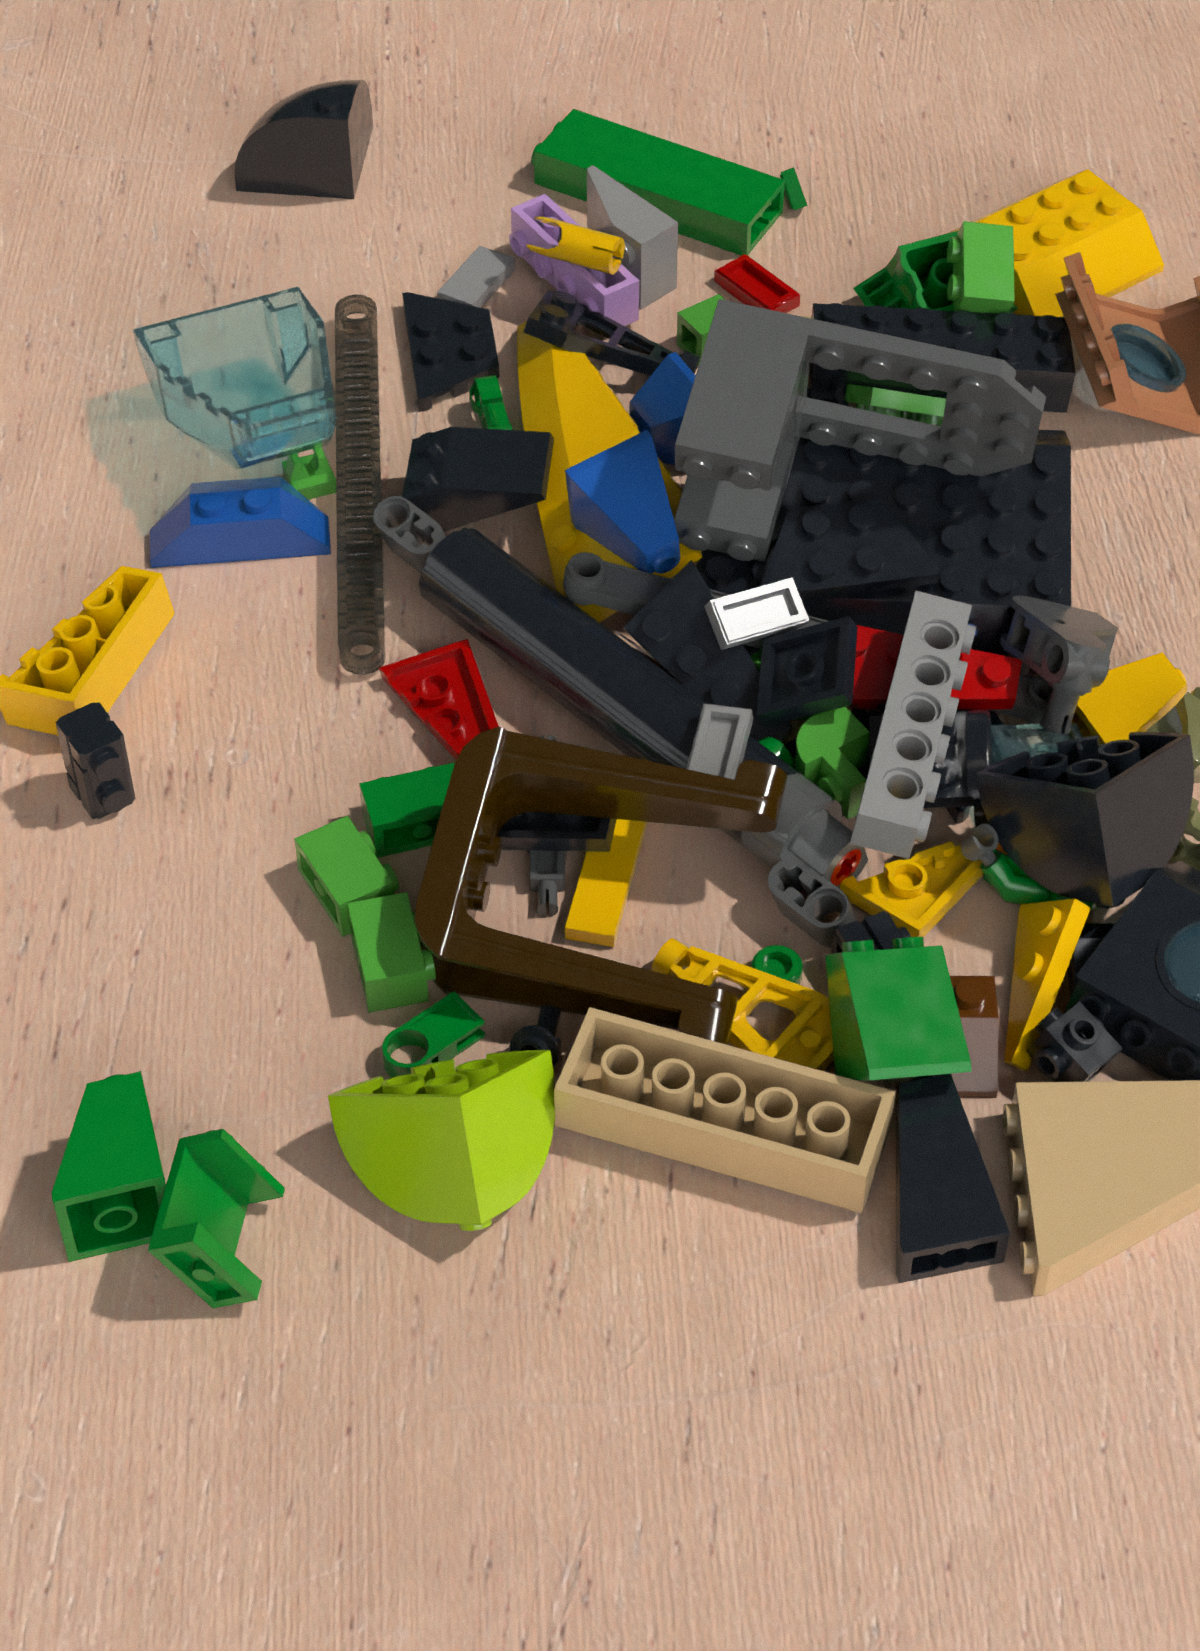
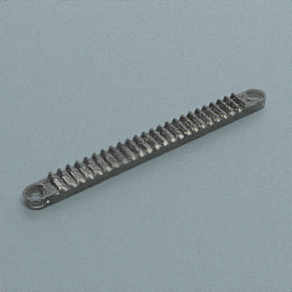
(358, 486)

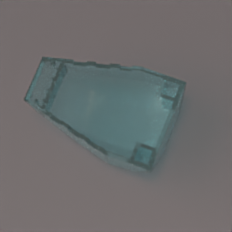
(245, 377)

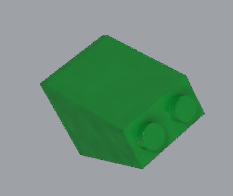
(894, 1012)
(109, 1171)

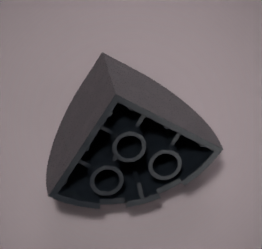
(309, 143)
(1092, 813)

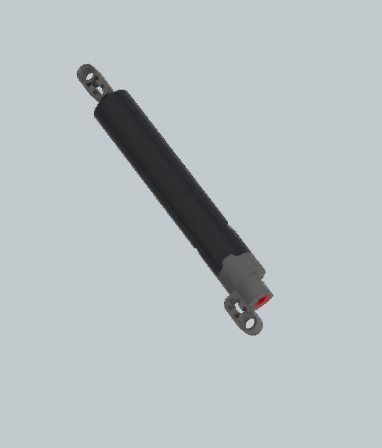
(620, 698)

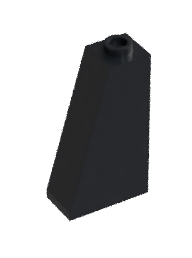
(943, 1191)

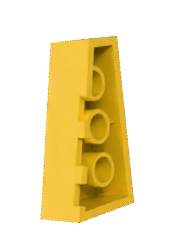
(89, 653)

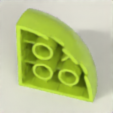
(451, 1137)

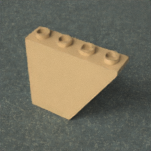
(1099, 1169)

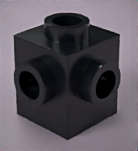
(1072, 1045)

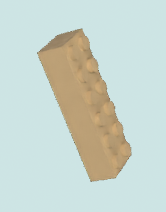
(724, 1109)

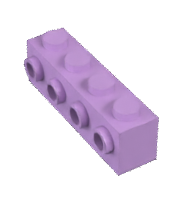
(608, 294)

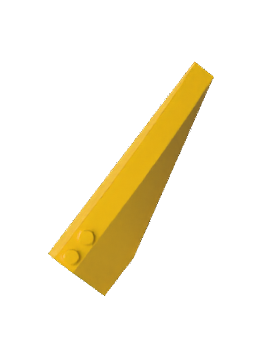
(571, 401)

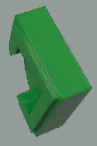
(793, 189)

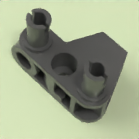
(1063, 647)

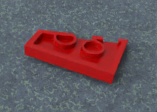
(444, 693)

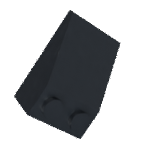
(477, 473)

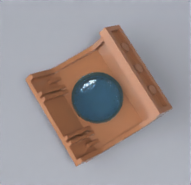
(1136, 355)

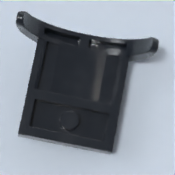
(966, 755)

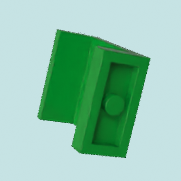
(205, 1213)

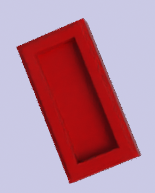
(756, 285)

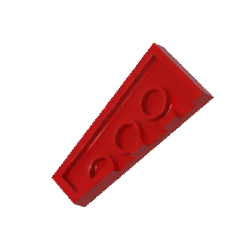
(988, 681)

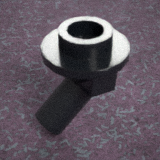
(540, 1035)

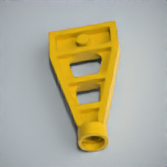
(803, 1042)

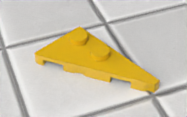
(916, 889)
(1042, 954)

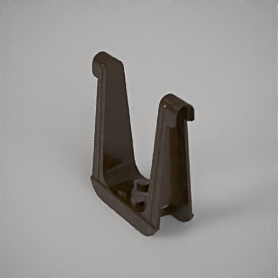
(520, 773)

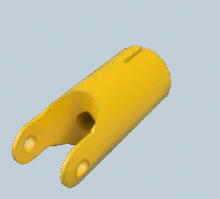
(584, 247)

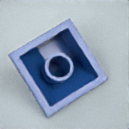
(662, 404)

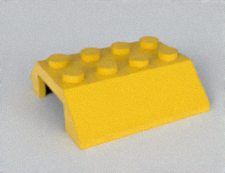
(1073, 218)

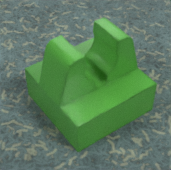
(310, 474)

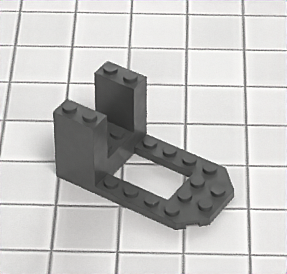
(755, 407)

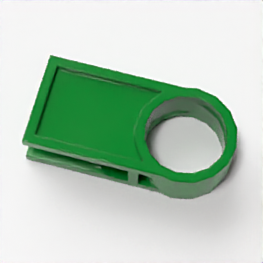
(439, 1030)

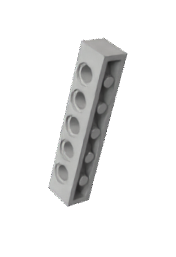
(912, 726)

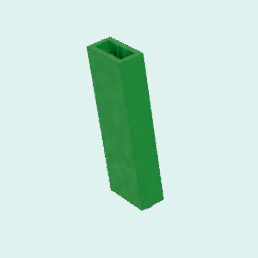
(703, 193)

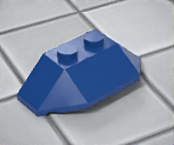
(238, 524)

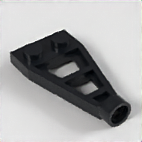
(560, 315)

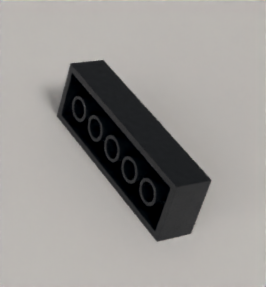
(1030, 344)

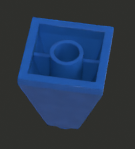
(625, 504)

